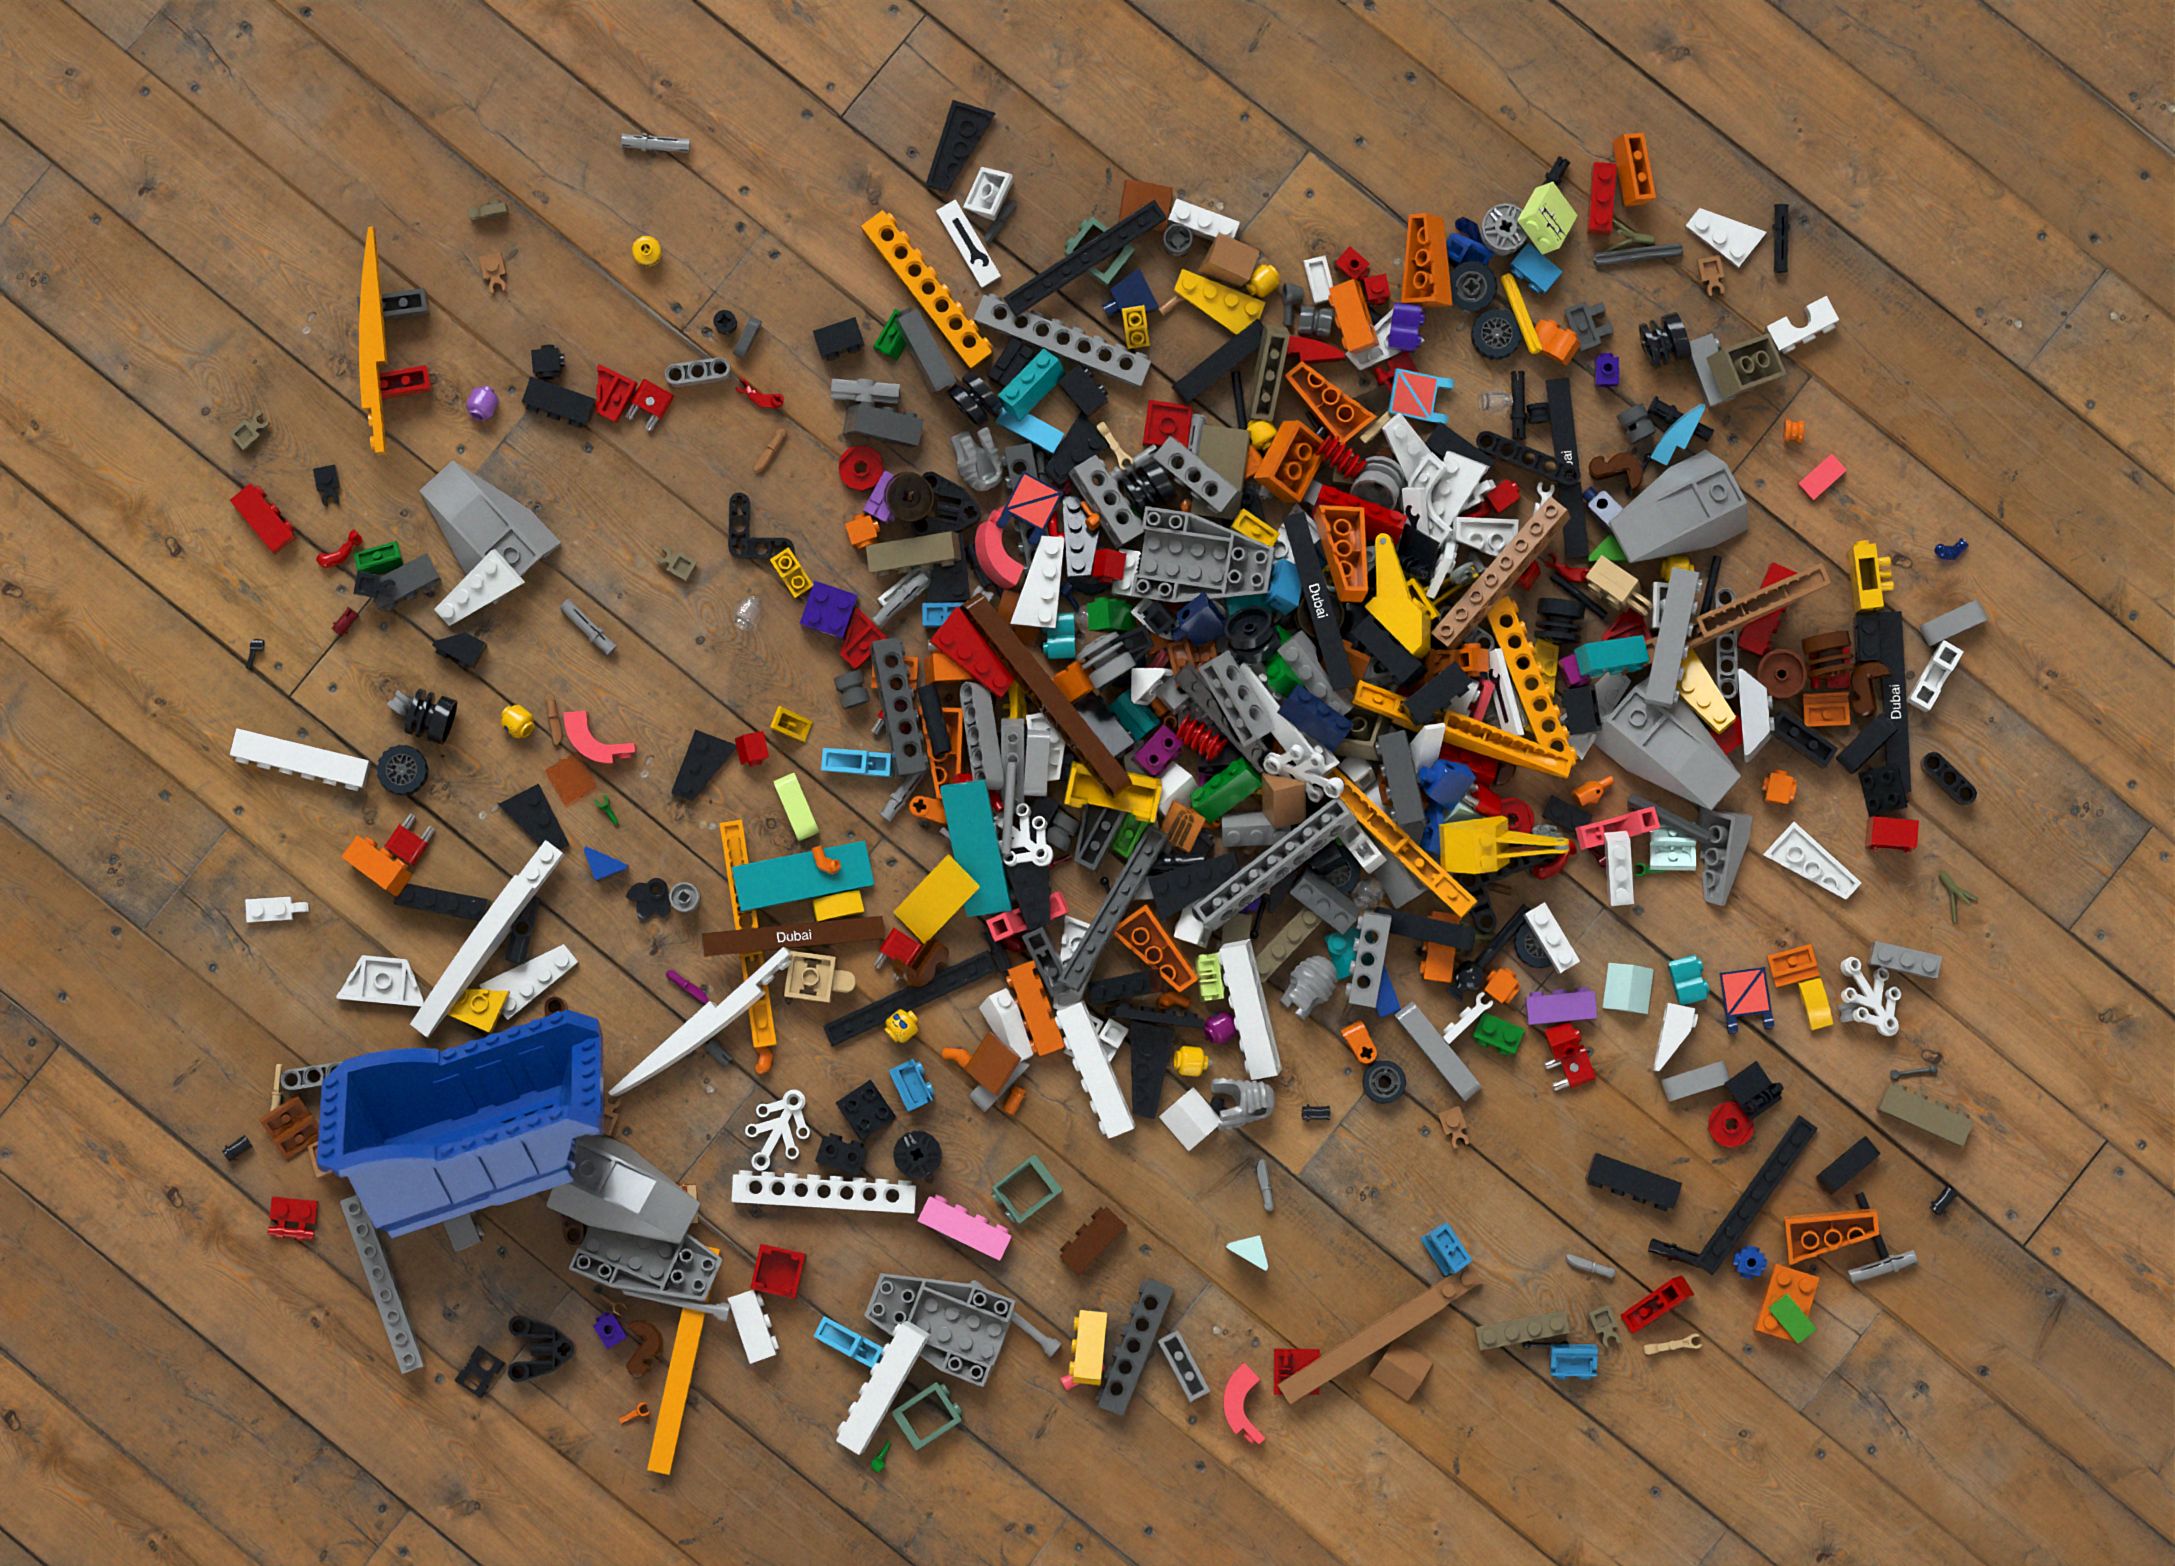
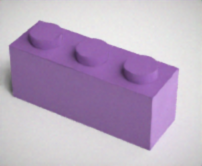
(1560, 1006)

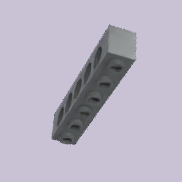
(1021, 455)
(902, 764)
(1118, 1403)

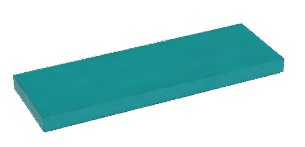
(976, 845)
(798, 878)

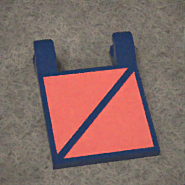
(1032, 504)
(1746, 994)

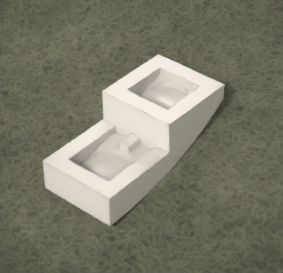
(1112, 1037)

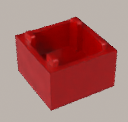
(1892, 834)
(778, 1271)

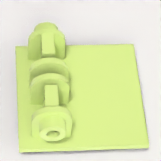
(1210, 984)

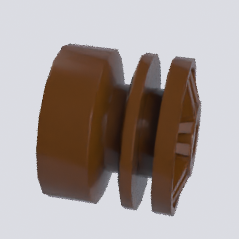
(1828, 654)

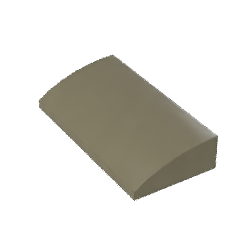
(1227, 454)

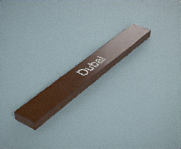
(793, 936)

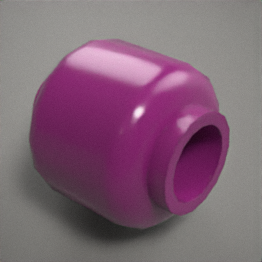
(1220, 1027)

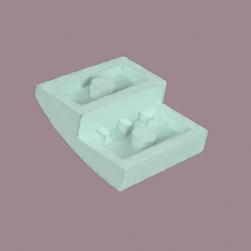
(1671, 849)

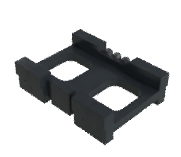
(473, 1367)

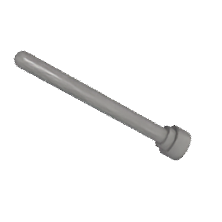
(720, 1311)
(1048, 1344)

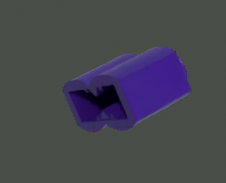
(1405, 327)

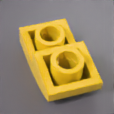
(1135, 327)
(791, 572)
(837, 906)
(1816, 1003)

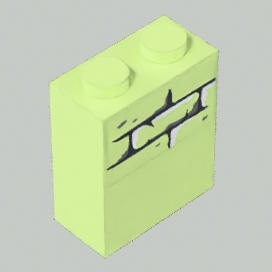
(1547, 218)

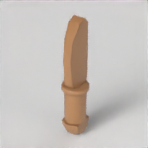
(770, 450)
(554, 724)

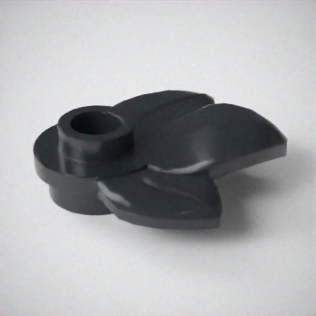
(647, 900)

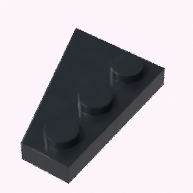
(1077, 446)
(534, 814)

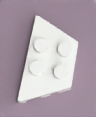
(382, 982)

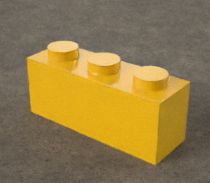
(1088, 1347)

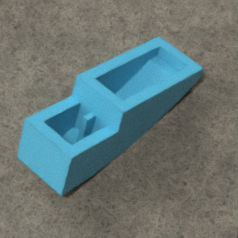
(1032, 430)
(1677, 435)
(857, 762)
(849, 1342)

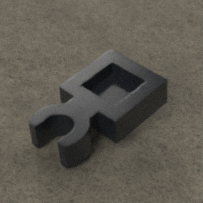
(327, 480)
(369, 585)

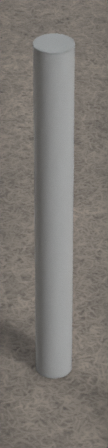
(1008, 808)

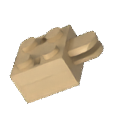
(1616, 586)
(816, 977)

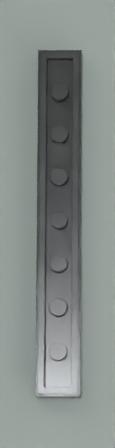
(1113, 908)

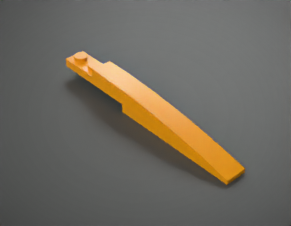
(372, 343)
(1468, 733)
(1404, 848)
(761, 1011)
(677, 1387)

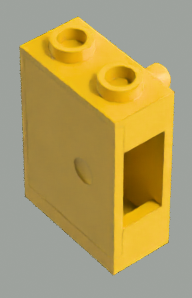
(1867, 578)

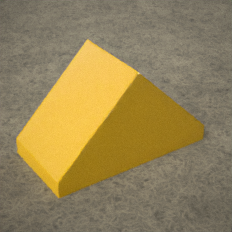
(791, 724)

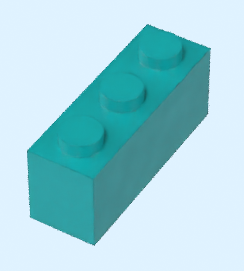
(1031, 384)
(1612, 656)

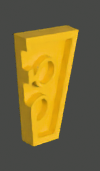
(480, 1008)

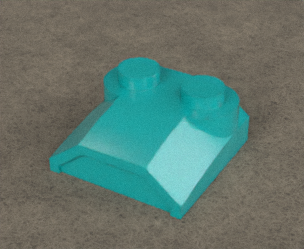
(1341, 950)

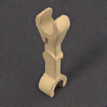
(1121, 456)
(1685, 1342)

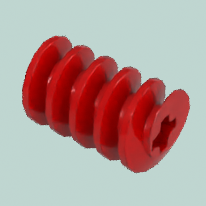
(1340, 457)
(1200, 738)

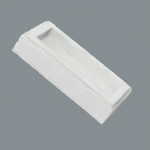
(1318, 278)

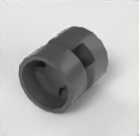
(1177, 240)
(1315, 321)
(1636, 423)
(852, 691)
(1061, 831)

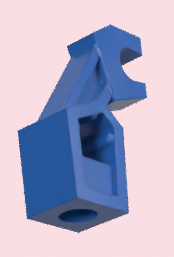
(1430, 838)

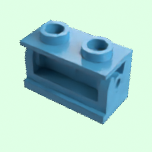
(1535, 269)
(1284, 587)
(936, 613)
(911, 1084)
(1446, 1249)
(1573, 1360)

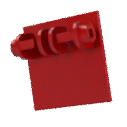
(1291, 1361)

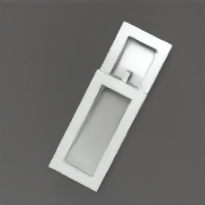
(1362, 848)

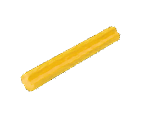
(1521, 313)

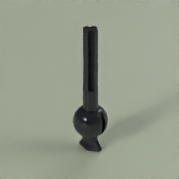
(1471, 974)

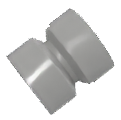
(685, 897)

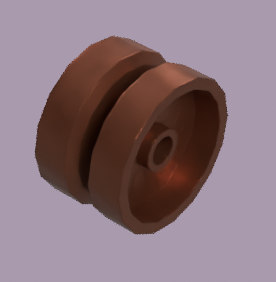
(1788, 663)

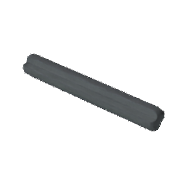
(1638, 254)
(1671, 819)

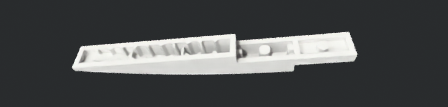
(486, 938)
(704, 1024)

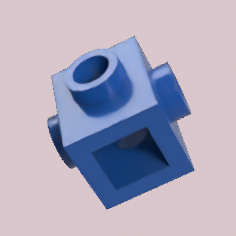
(1740, 1262)

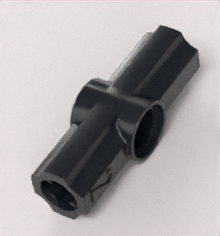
(518, 943)

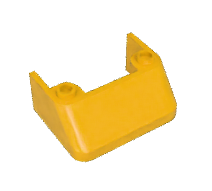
(1139, 799)

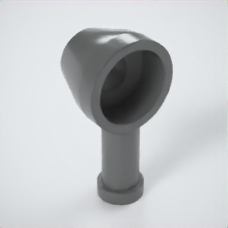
(1291, 295)

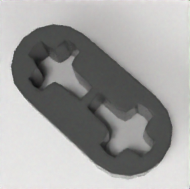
(747, 337)

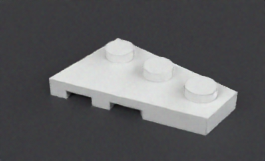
(1724, 235)
(1379, 353)
(1485, 534)
(1444, 564)
(1057, 744)

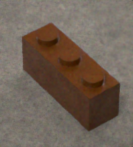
(1091, 1239)

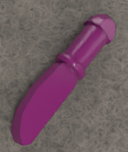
(691, 989)

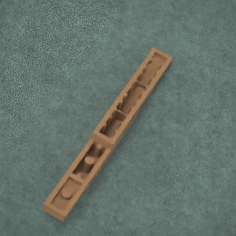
(1749, 608)
(1379, 1333)

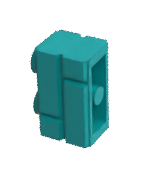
(1134, 717)

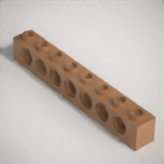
(1501, 574)

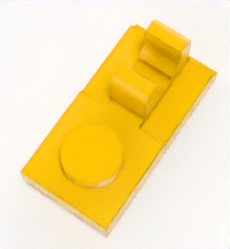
(1254, 528)
(1018, 705)

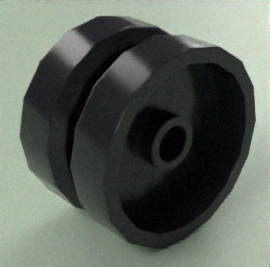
(973, 400)
(1252, 634)

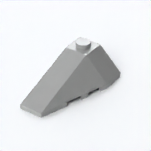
(1723, 851)

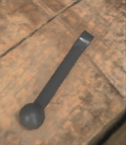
(1895, 1074)

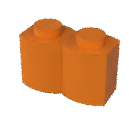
(1555, 342)

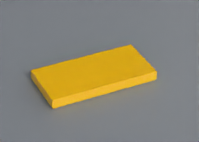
(936, 899)

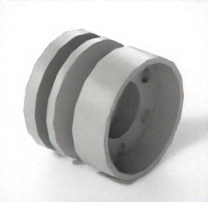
(1499, 241)
(1379, 482)
(1105, 660)

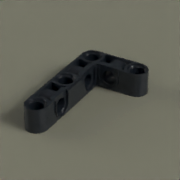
(1478, 891)

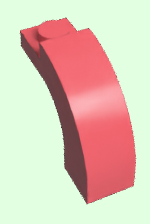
(992, 556)
(579, 734)
(1634, 823)
(1013, 923)
(1235, 1391)

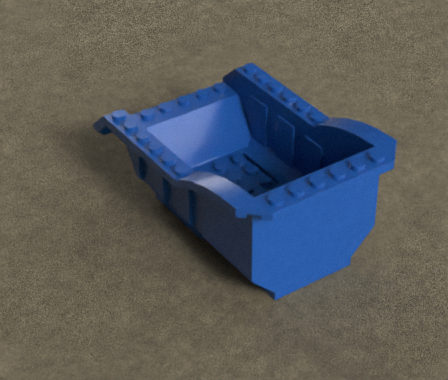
(463, 1125)

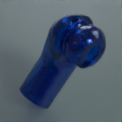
(1468, 227)
(1951, 552)

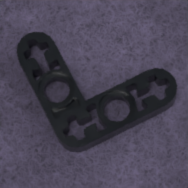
(750, 542)

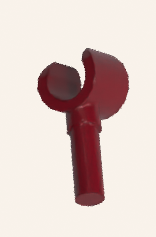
(1600, 858)
(1052, 864)

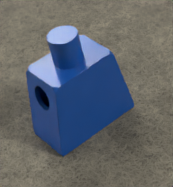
(1446, 782)

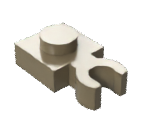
(492, 210)
(246, 433)
(679, 565)
(1603, 1321)

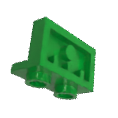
(1497, 1033)

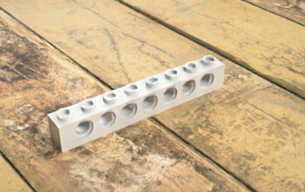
(742, 1193)

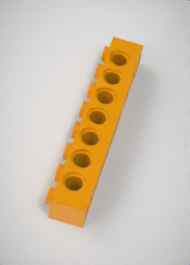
(970, 356)
(1509, 608)

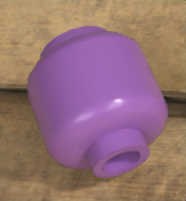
(482, 403)

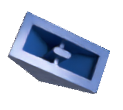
(603, 865)

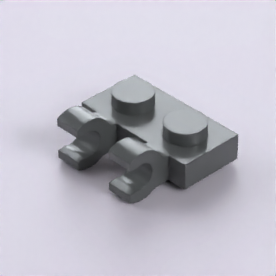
(1582, 324)

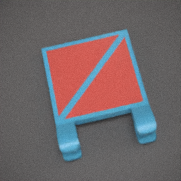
(1415, 395)

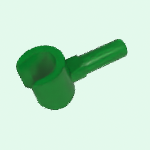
(606, 807)
(1647, 870)
(877, 1464)

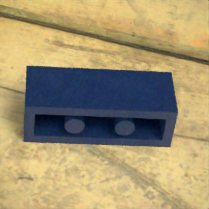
(1315, 718)

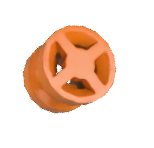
(1793, 431)

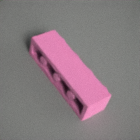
(965, 1228)

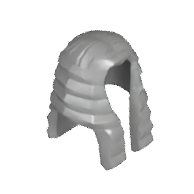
(977, 465)
(1310, 985)
(1253, 1101)

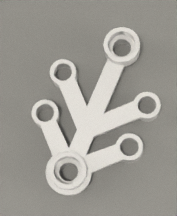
(1278, 764)
(1022, 839)
(1871, 998)
(779, 1126)

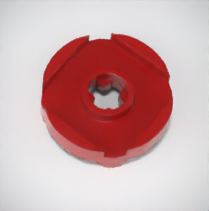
(860, 455)
(1518, 809)
(1730, 1137)

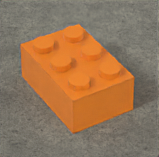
(1290, 462)
(1783, 1280)

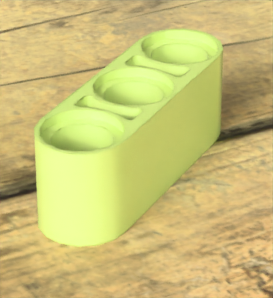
(796, 806)

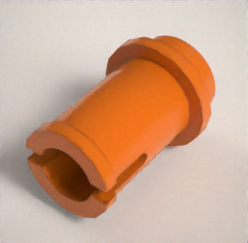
(1158, 707)
(1014, 1099)

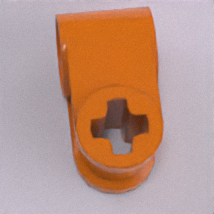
(933, 810)
(1357, 1039)

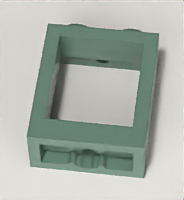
(1126, 254)
(999, 1196)
(907, 1428)

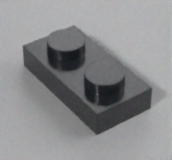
(1565, 814)

